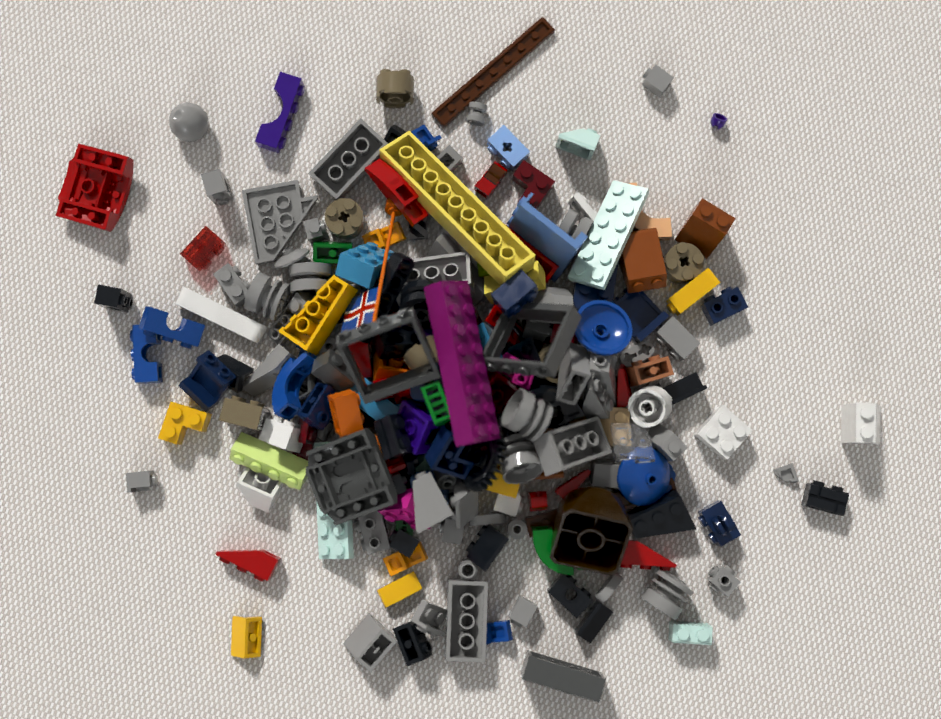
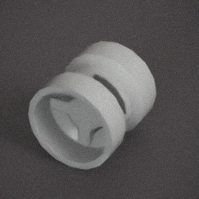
(476, 113)

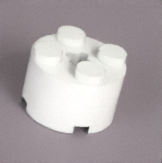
(640, 409)

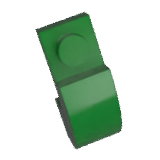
(542, 542)

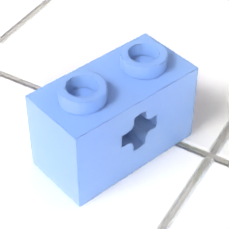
(504, 138)

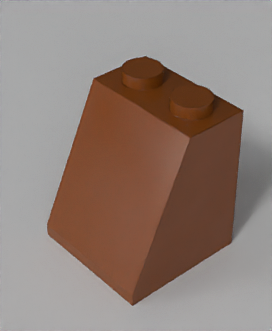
(705, 227)
(643, 262)

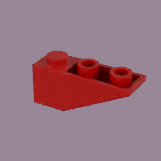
(639, 554)
(258, 562)

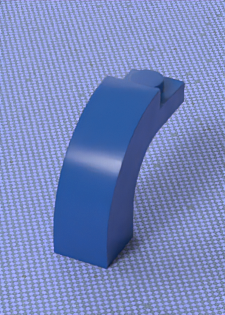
(288, 383)

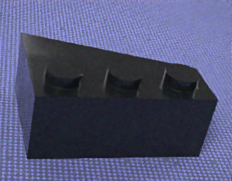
(662, 517)

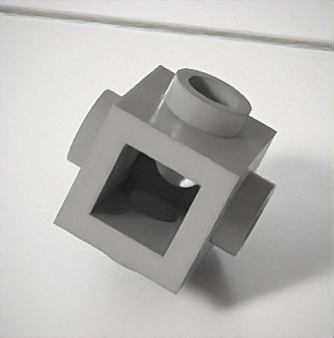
(728, 583)

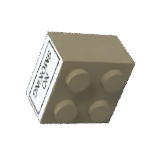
(243, 414)

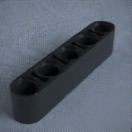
(396, 274)

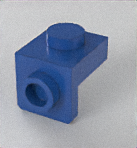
(426, 137)
(498, 631)

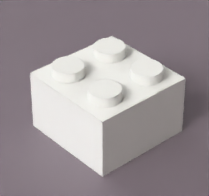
(723, 432)

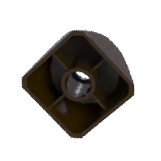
(591, 531)

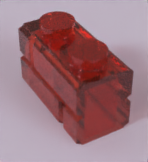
(203, 249)

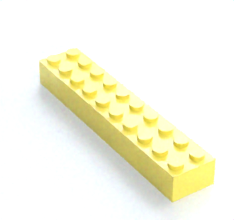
(458, 209)

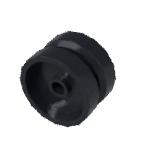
(414, 297)

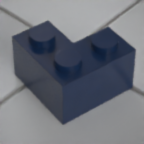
(446, 457)

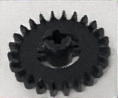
(487, 460)

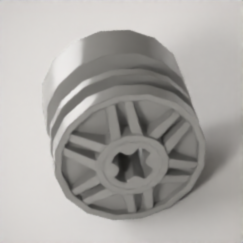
(263, 294)
(527, 414)
(521, 461)
(667, 594)

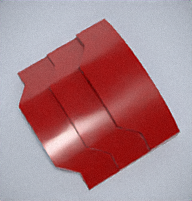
(95, 187)

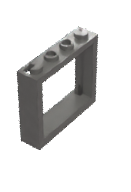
(532, 311)
(395, 383)

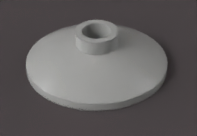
(291, 256)

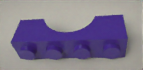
(272, 134)

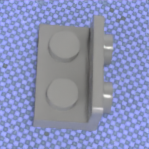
(429, 617)

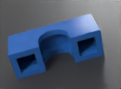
(154, 322)
(143, 370)

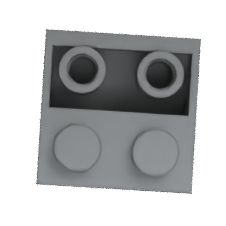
(464, 502)
(370, 642)

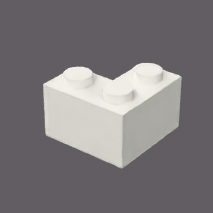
(281, 434)

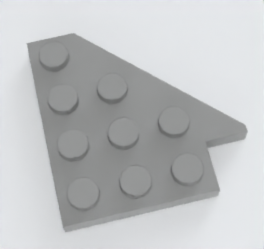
(274, 216)

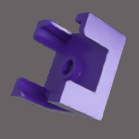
(417, 425)

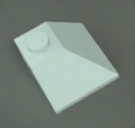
(579, 142)

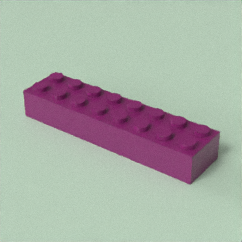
(461, 362)

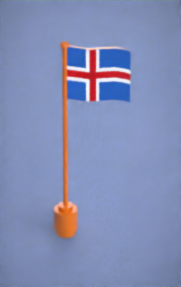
(366, 305)

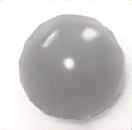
(188, 122)

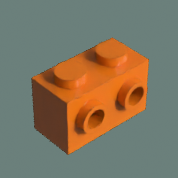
(346, 412)

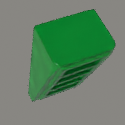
(430, 387)

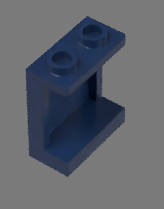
(642, 313)
(207, 381)

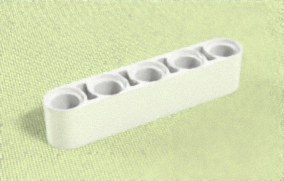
(220, 315)

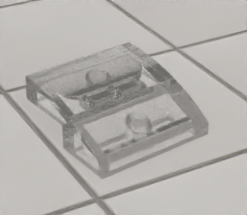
(632, 442)

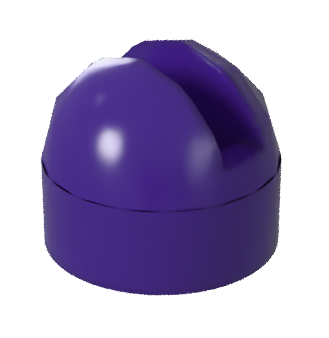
(718, 120)

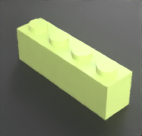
(269, 460)

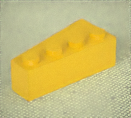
(320, 315)

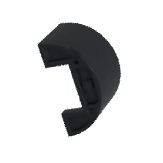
(547, 392)

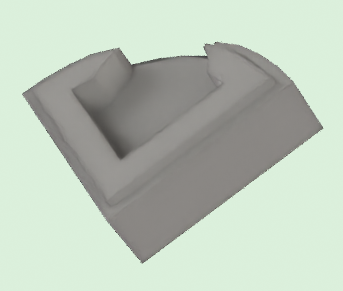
(787, 473)

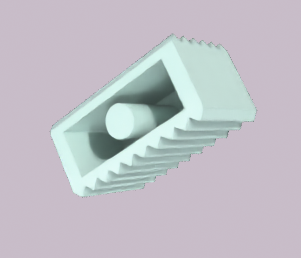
(690, 633)

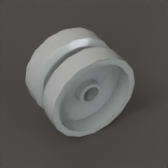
(569, 221)
(309, 276)

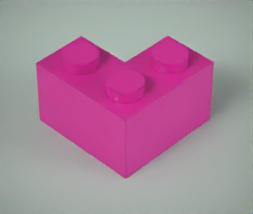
(402, 509)

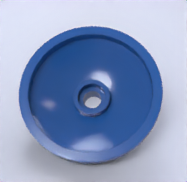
(609, 321)
(635, 484)

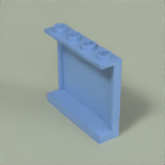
(545, 235)

